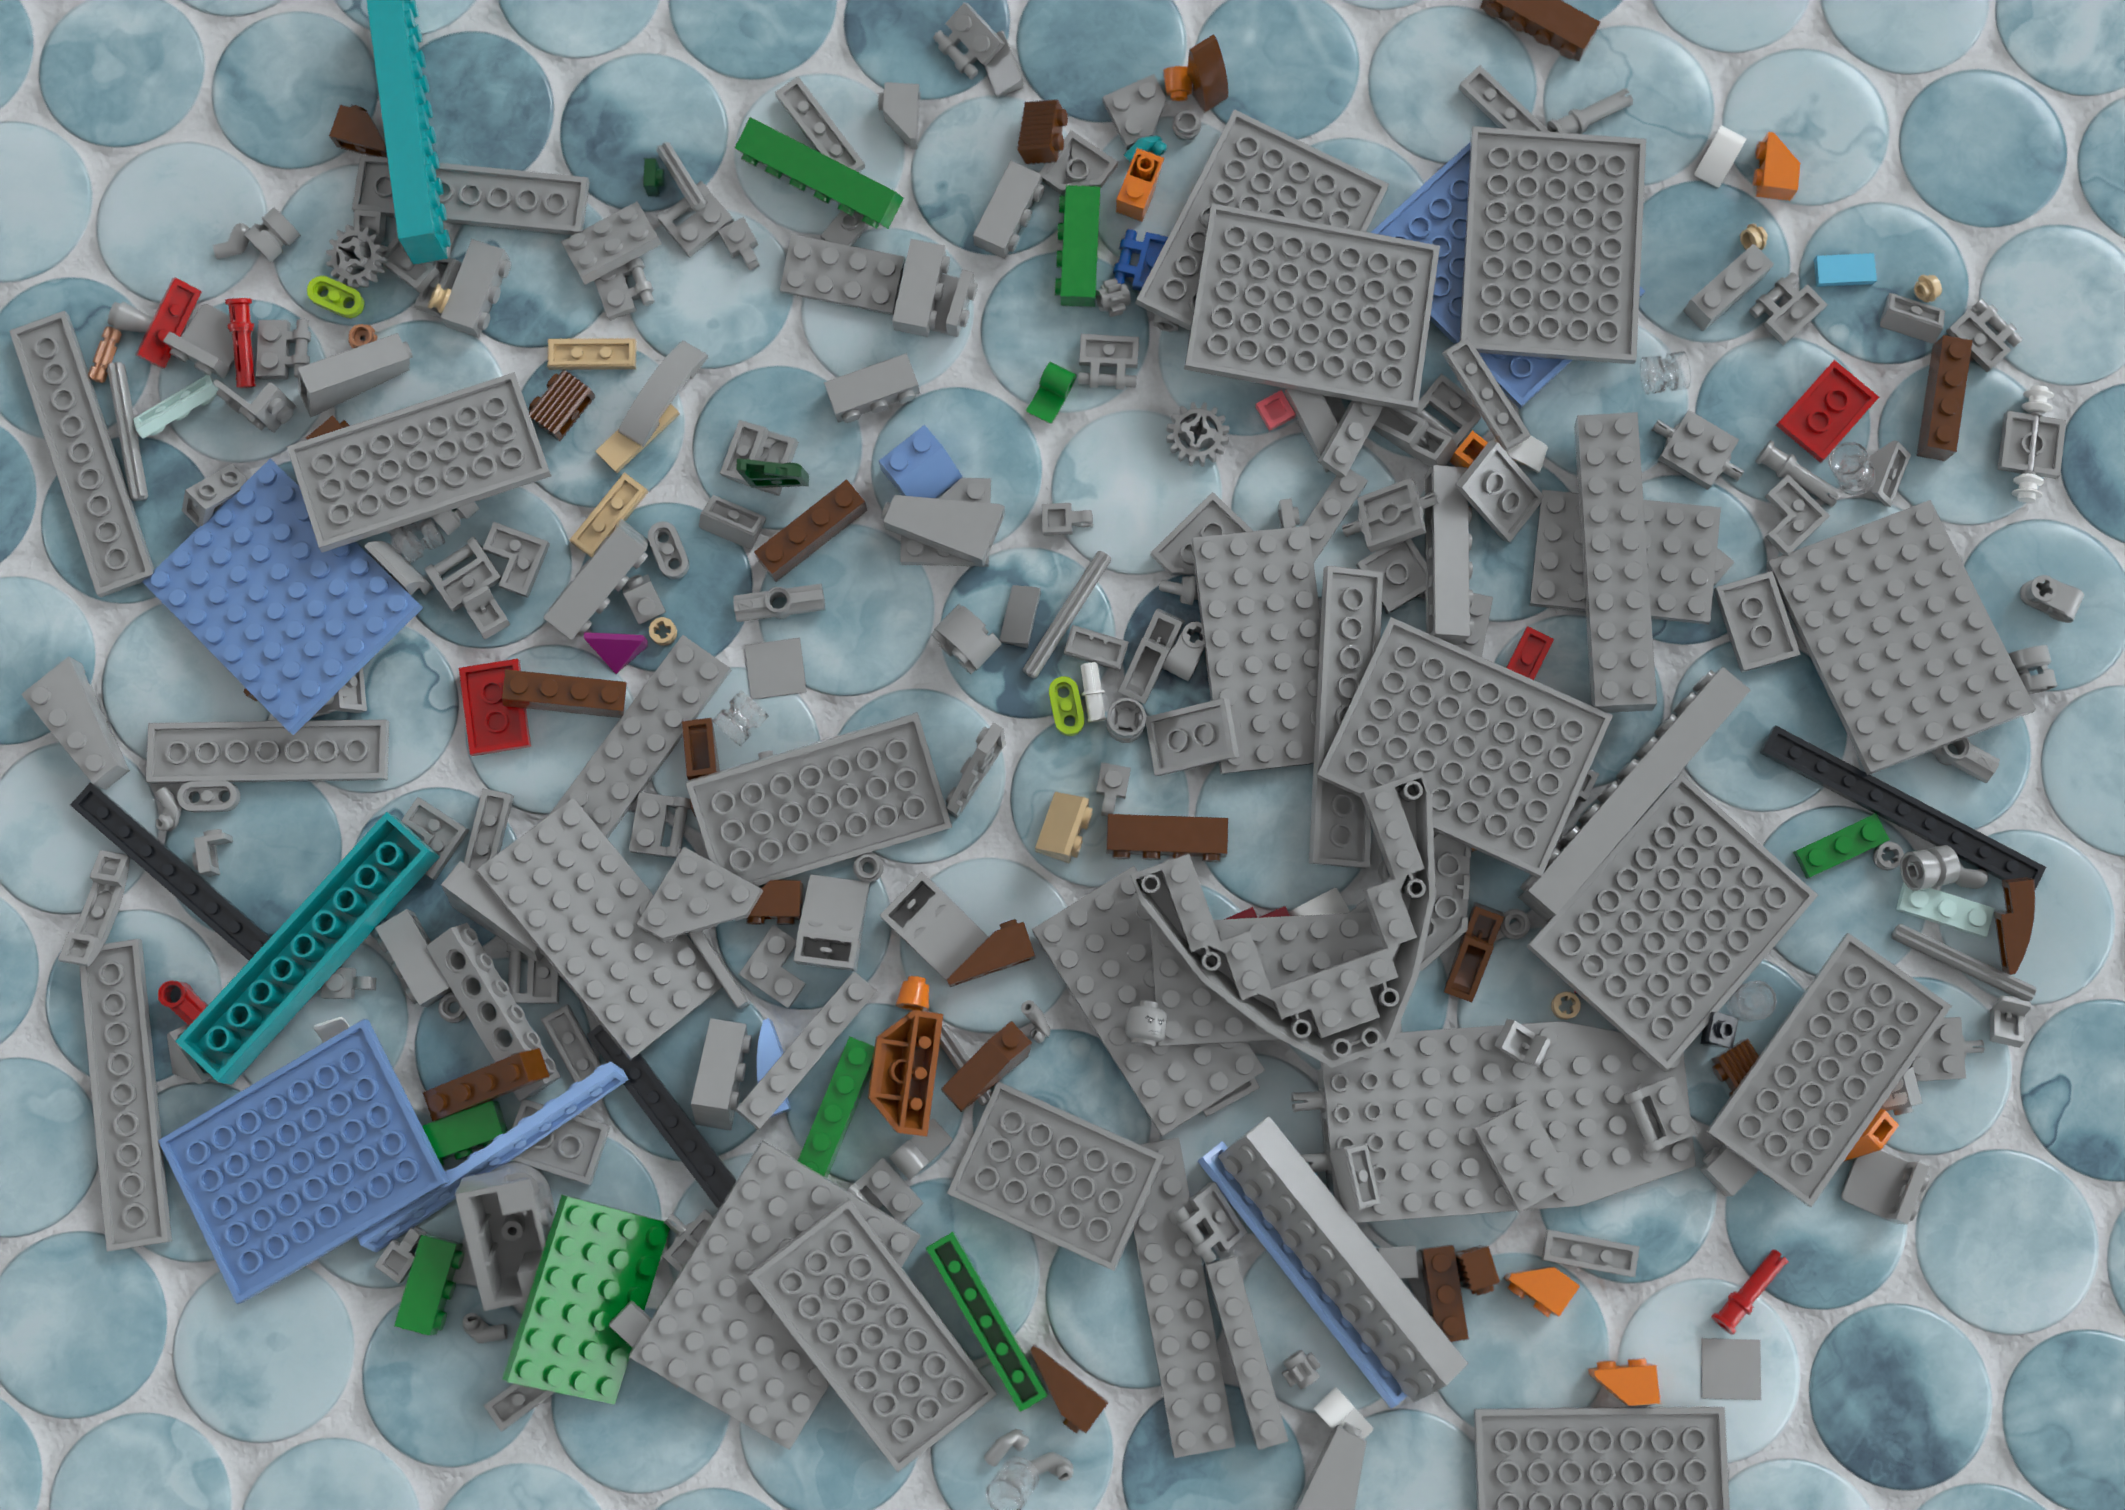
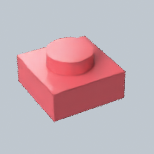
(1275, 410)

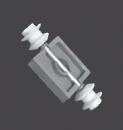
(2032, 444)

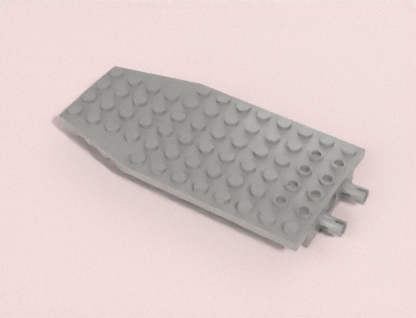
(1435, 1086)

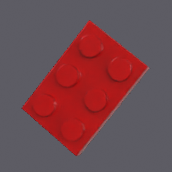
(1827, 411)
(488, 722)

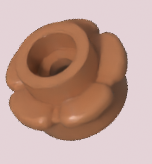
(361, 330)

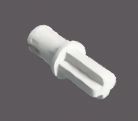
(1093, 692)

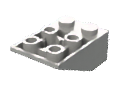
(832, 923)
(933, 926)

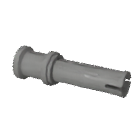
(1578, 120)
(1786, 464)

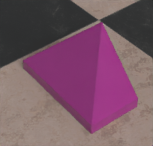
(616, 649)

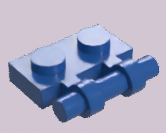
(1149, 252)

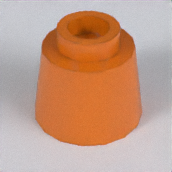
(1177, 83)
(914, 994)

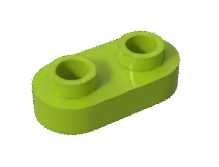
(337, 297)
(1066, 707)

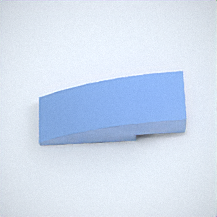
(767, 1055)

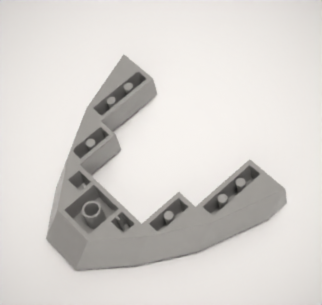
(1345, 1007)

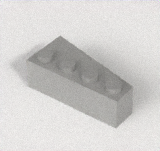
(597, 580)
(74, 717)

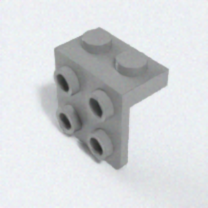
(954, 303)
(205, 342)
(267, 410)
(1886, 1186)

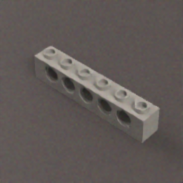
(480, 1001)

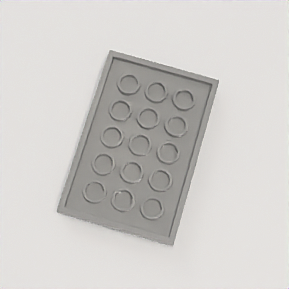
(1679, 557)
(1056, 1175)

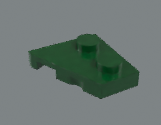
(771, 474)

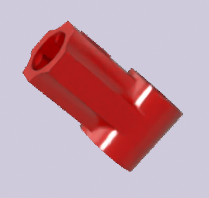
(189, 1004)

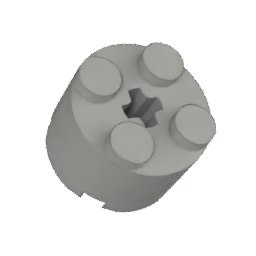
(965, 638)

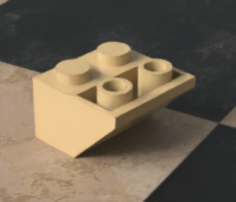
(1063, 825)

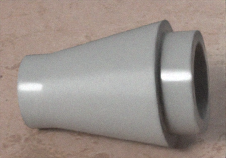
(128, 318)

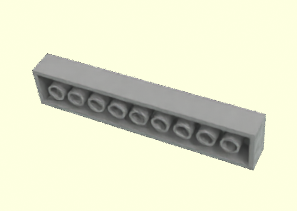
(1615, 562)
(1636, 791)
(1343, 1261)

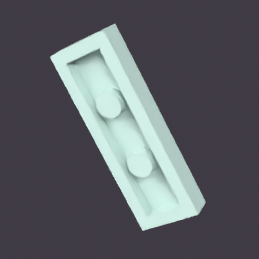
(175, 407)
(1946, 910)

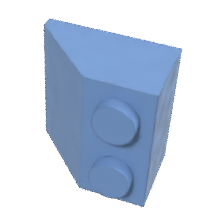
(920, 466)

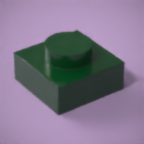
(653, 177)

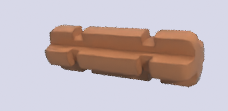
(104, 354)

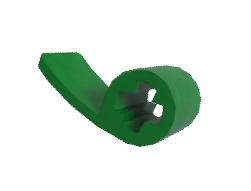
(1053, 391)

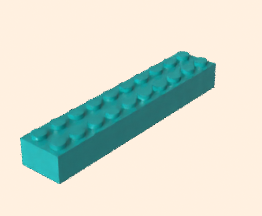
(408, 129)
(307, 949)

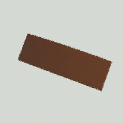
(1207, 73)
(700, 749)
(2016, 922)
(1473, 952)

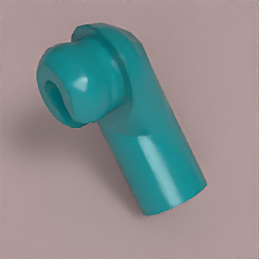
(1149, 144)

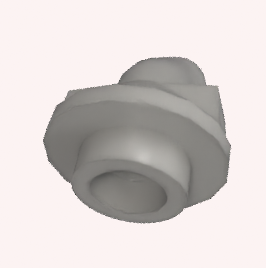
(1186, 589)

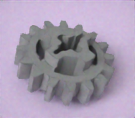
(347, 266)
(1186, 431)

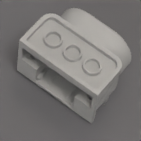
(506, 1230)

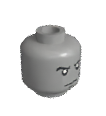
(1146, 1024)

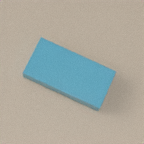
(1845, 269)

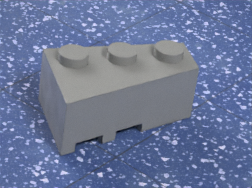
(720, 1074)

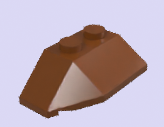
(906, 1071)

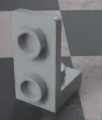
(212, 491)

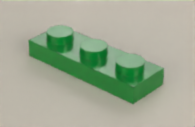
(1841, 846)

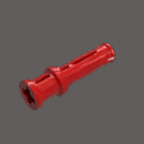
(241, 329)
(1741, 1302)

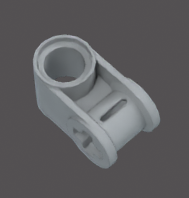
(2056, 598)
(1184, 654)

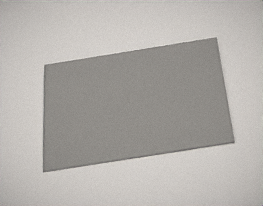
(775, 668)
(1731, 1369)

